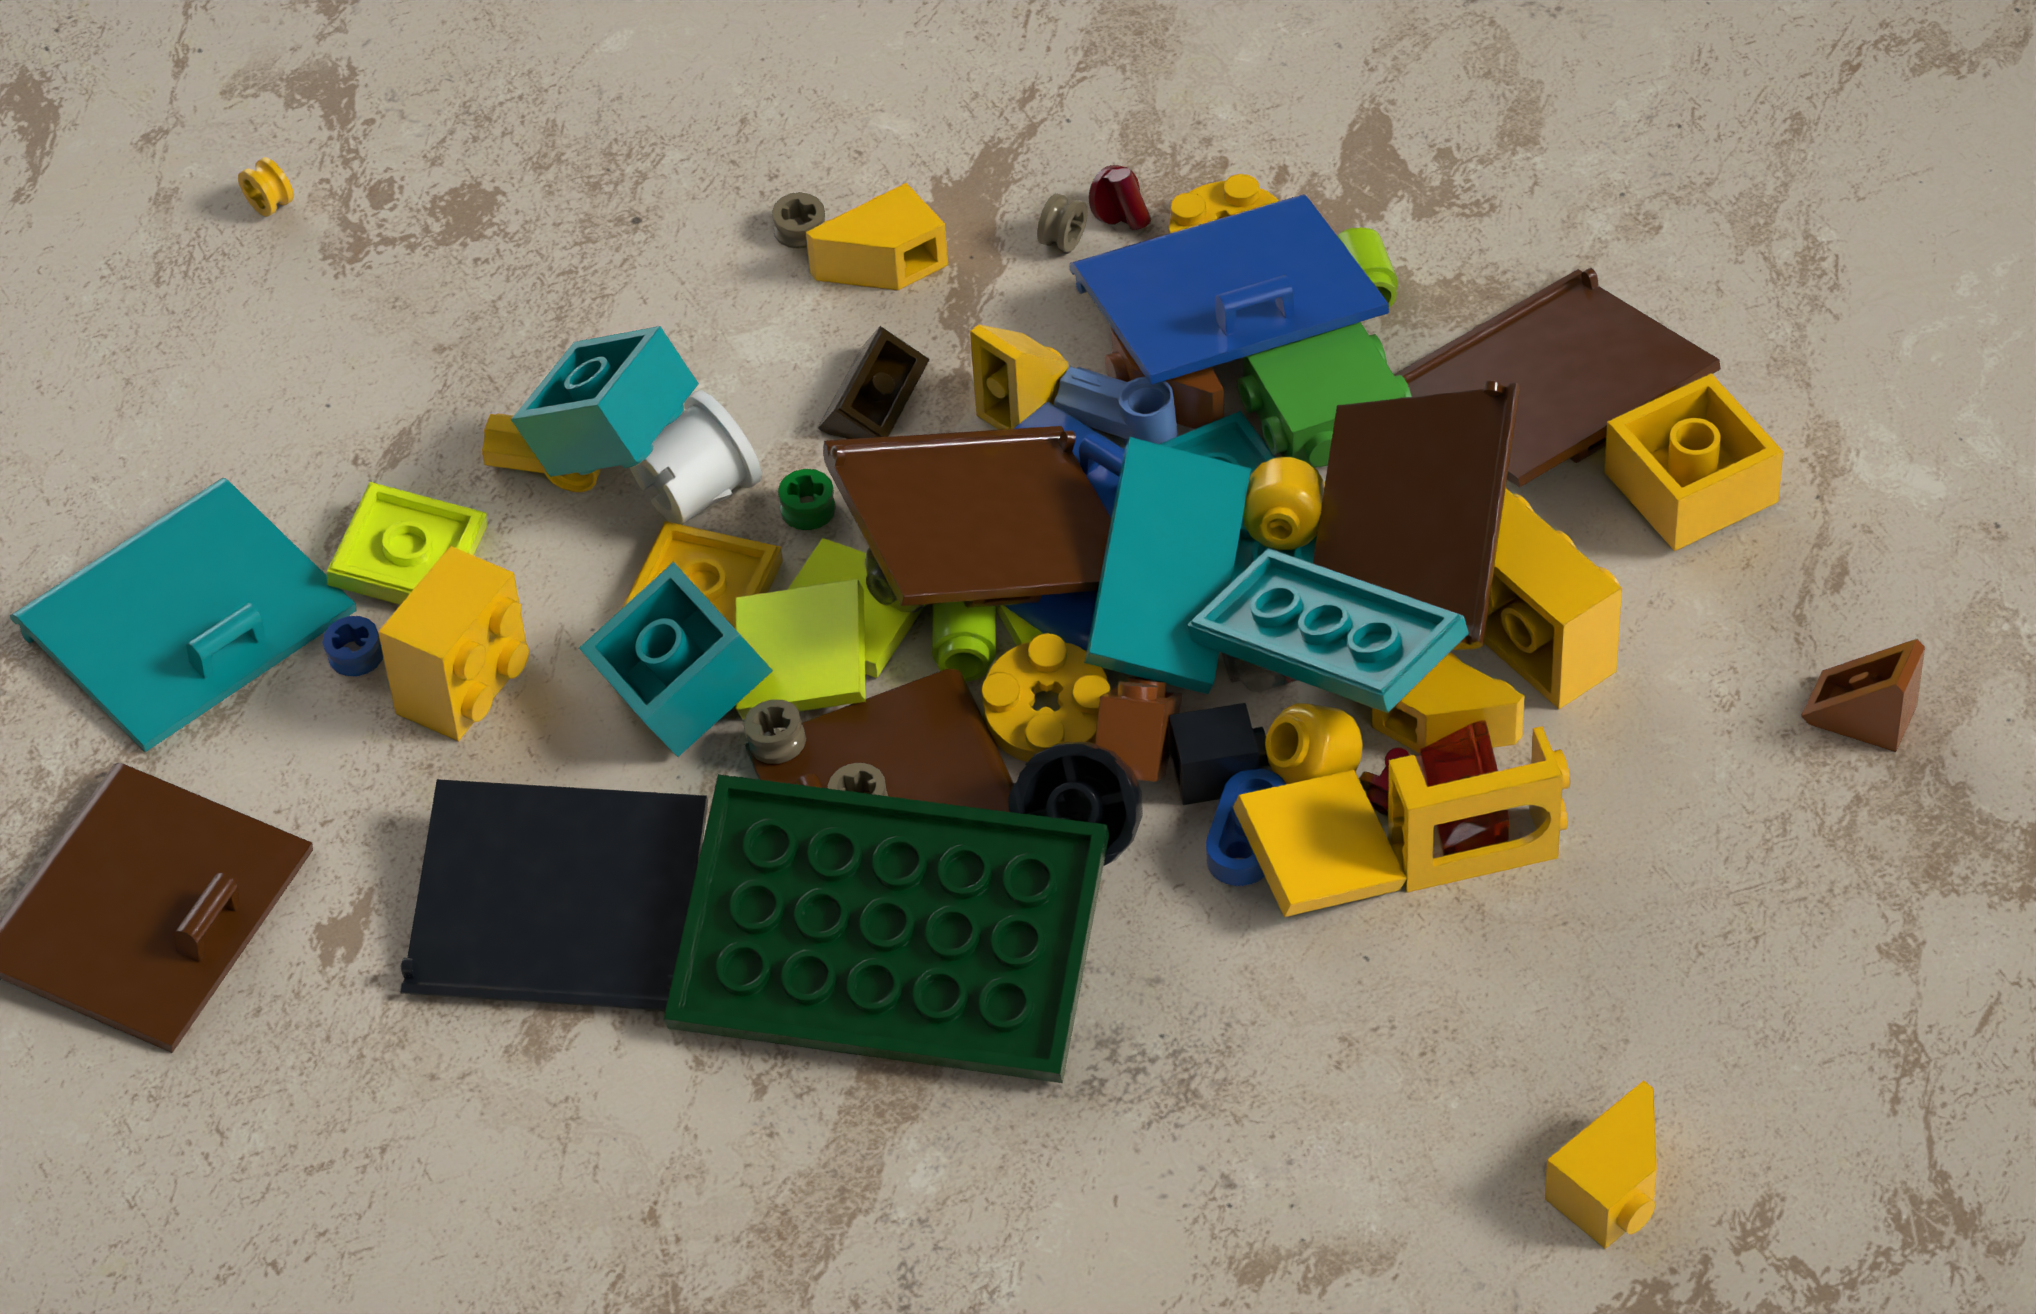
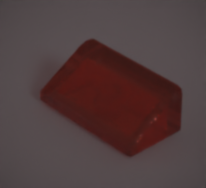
(1460, 757)

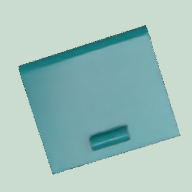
(183, 613)

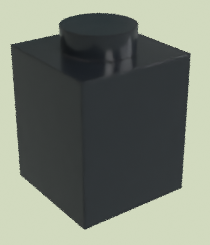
(1213, 747)

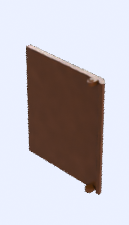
(1576, 364)
(1421, 497)
(974, 514)
(918, 735)
(145, 905)

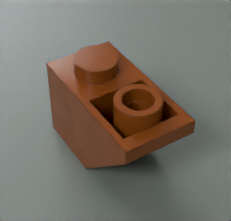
(1136, 725)

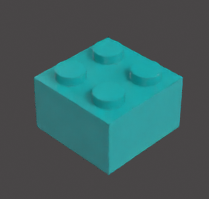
(605, 402)
(675, 659)

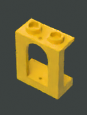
(1417, 808)

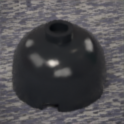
(1082, 785)

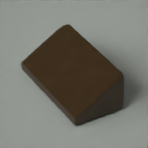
(874, 388)

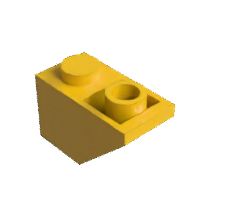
(879, 243)
(1449, 700)

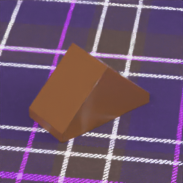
(1869, 696)

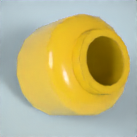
(1283, 503)
(1312, 742)

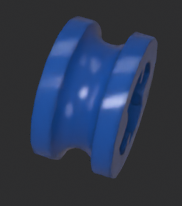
(364, 634)

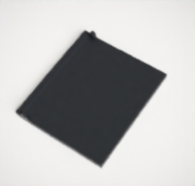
(553, 894)

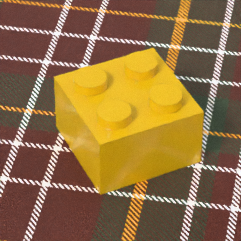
(1693, 461)
(454, 643)

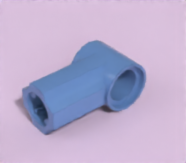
(1119, 406)

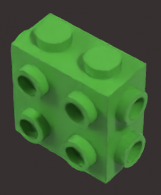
(1304, 381)

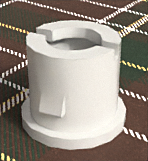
(697, 460)

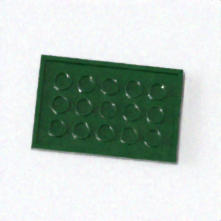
(888, 928)

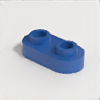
(1226, 837)

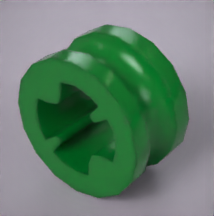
(802, 484)

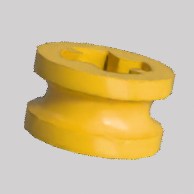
(265, 186)

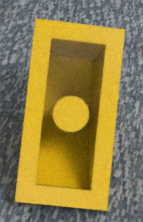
(1012, 375)
(1609, 1170)

